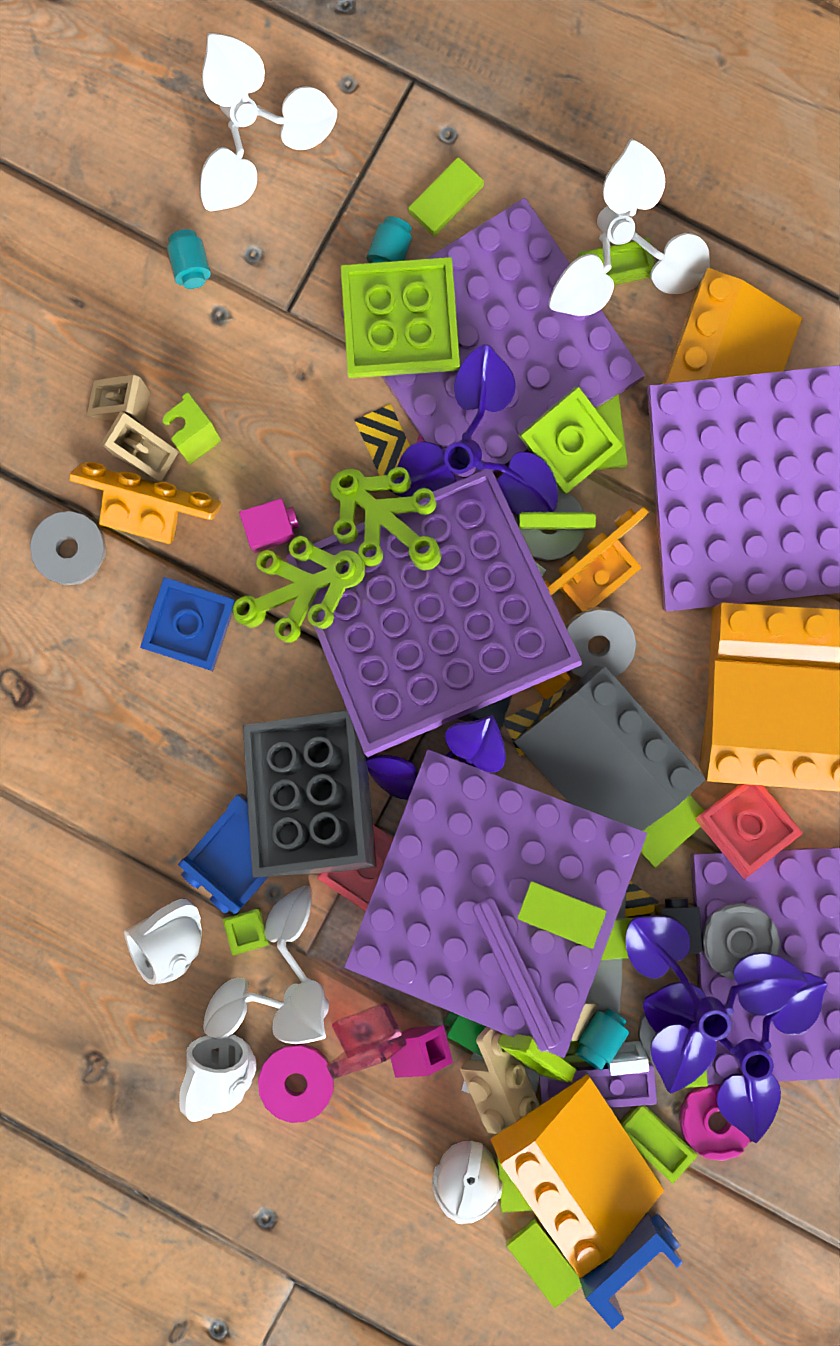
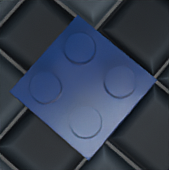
(188, 624)

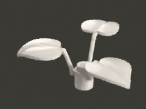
(227, 76)
(631, 183)
(304, 1004)

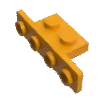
(141, 505)
(602, 569)

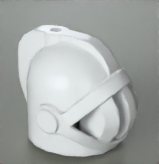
(165, 942)
(215, 1079)
(467, 1182)

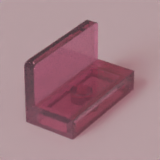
(366, 1039)

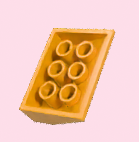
(732, 332)
(775, 635)
(772, 725)
(579, 1173)

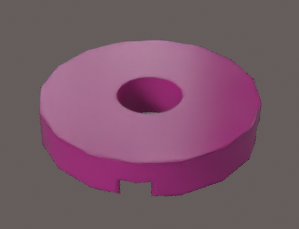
(291, 1105)
(709, 1143)

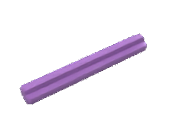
(516, 975)

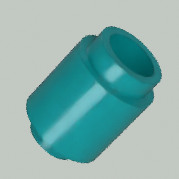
(390, 241)
(188, 259)
(602, 1038)

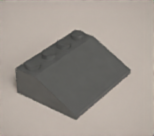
(609, 753)
(308, 796)

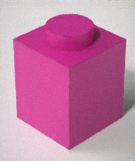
(269, 525)
(424, 1053)

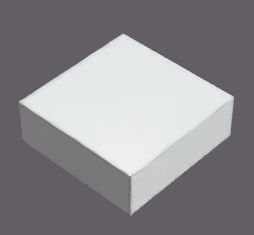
(629, 1059)

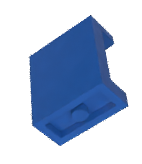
(223, 860)
(641, 1246)

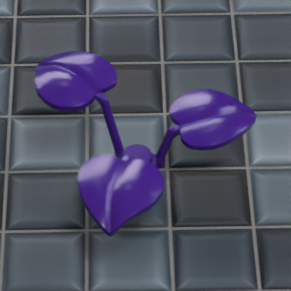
(488, 385)
(473, 742)
(685, 1053)
(751, 1098)

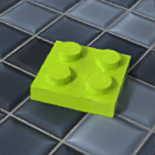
(571, 439)

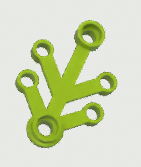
(382, 512)
(302, 589)

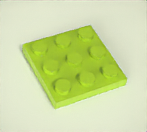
(400, 317)

